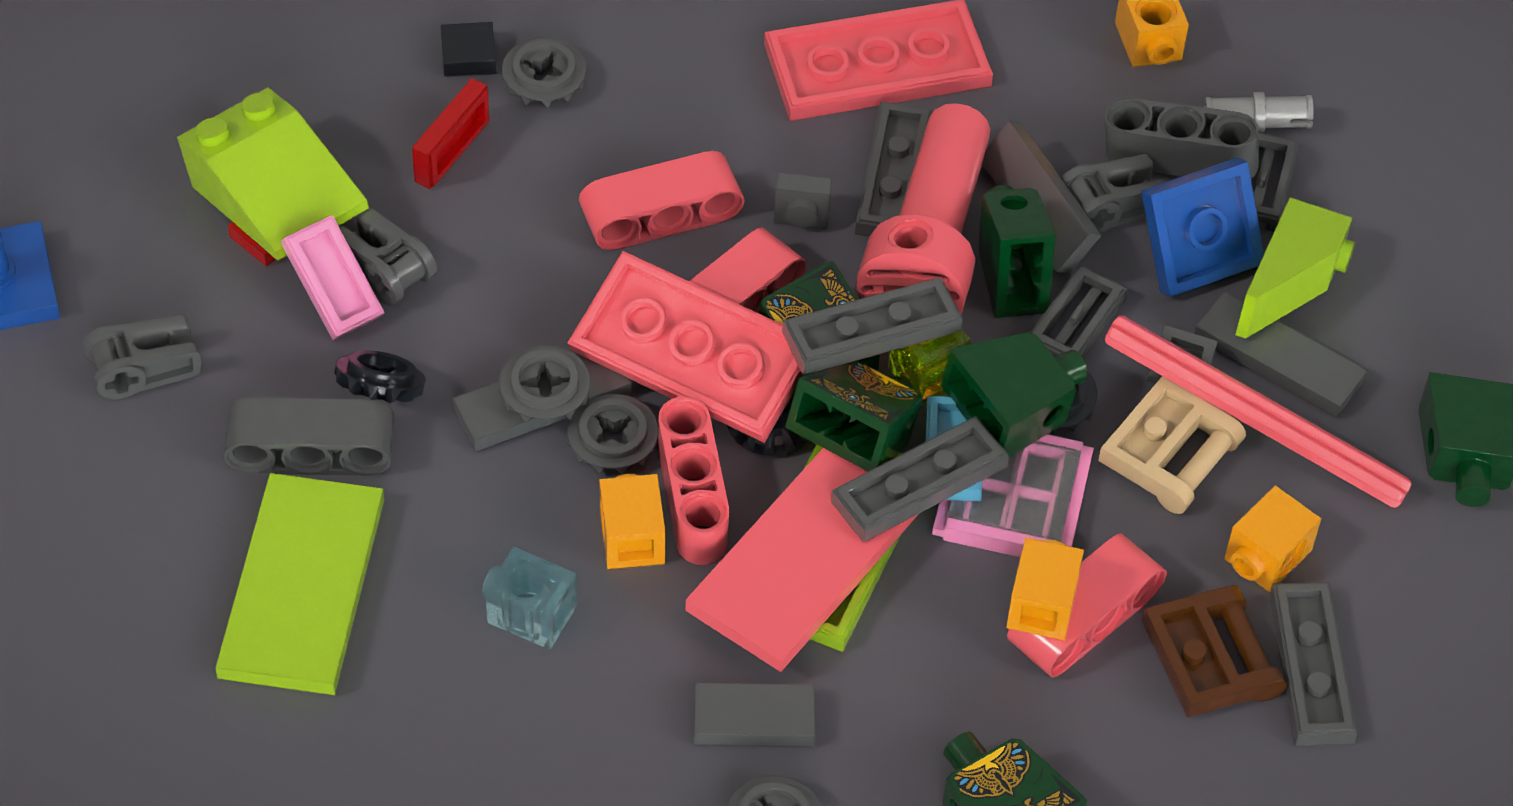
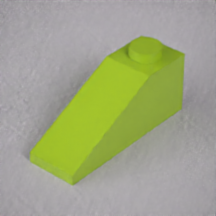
(1296, 264)

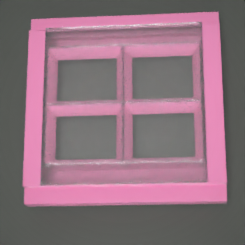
(1030, 498)

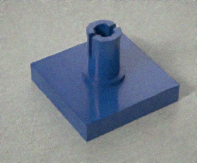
(1203, 226)
(25, 277)

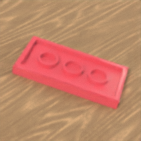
(877, 59)
(689, 345)
(790, 567)

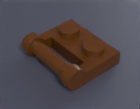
(1197, 656)

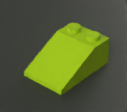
(268, 171)

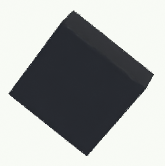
(468, 48)

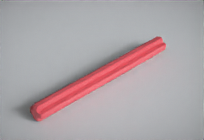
(1258, 411)

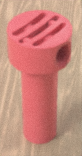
(928, 232)

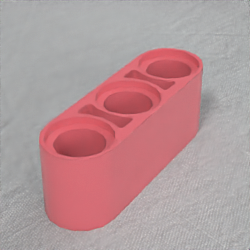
(661, 200)
(752, 269)
(698, 501)
(1109, 590)

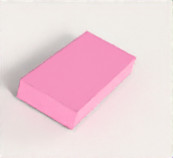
(332, 277)

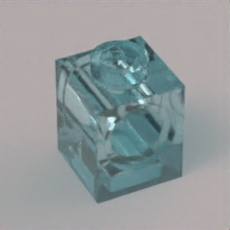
(532, 618)

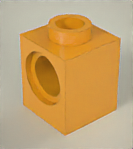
(1152, 30)
(632, 521)
(1272, 538)
(1045, 588)

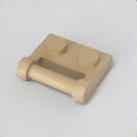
(1158, 431)

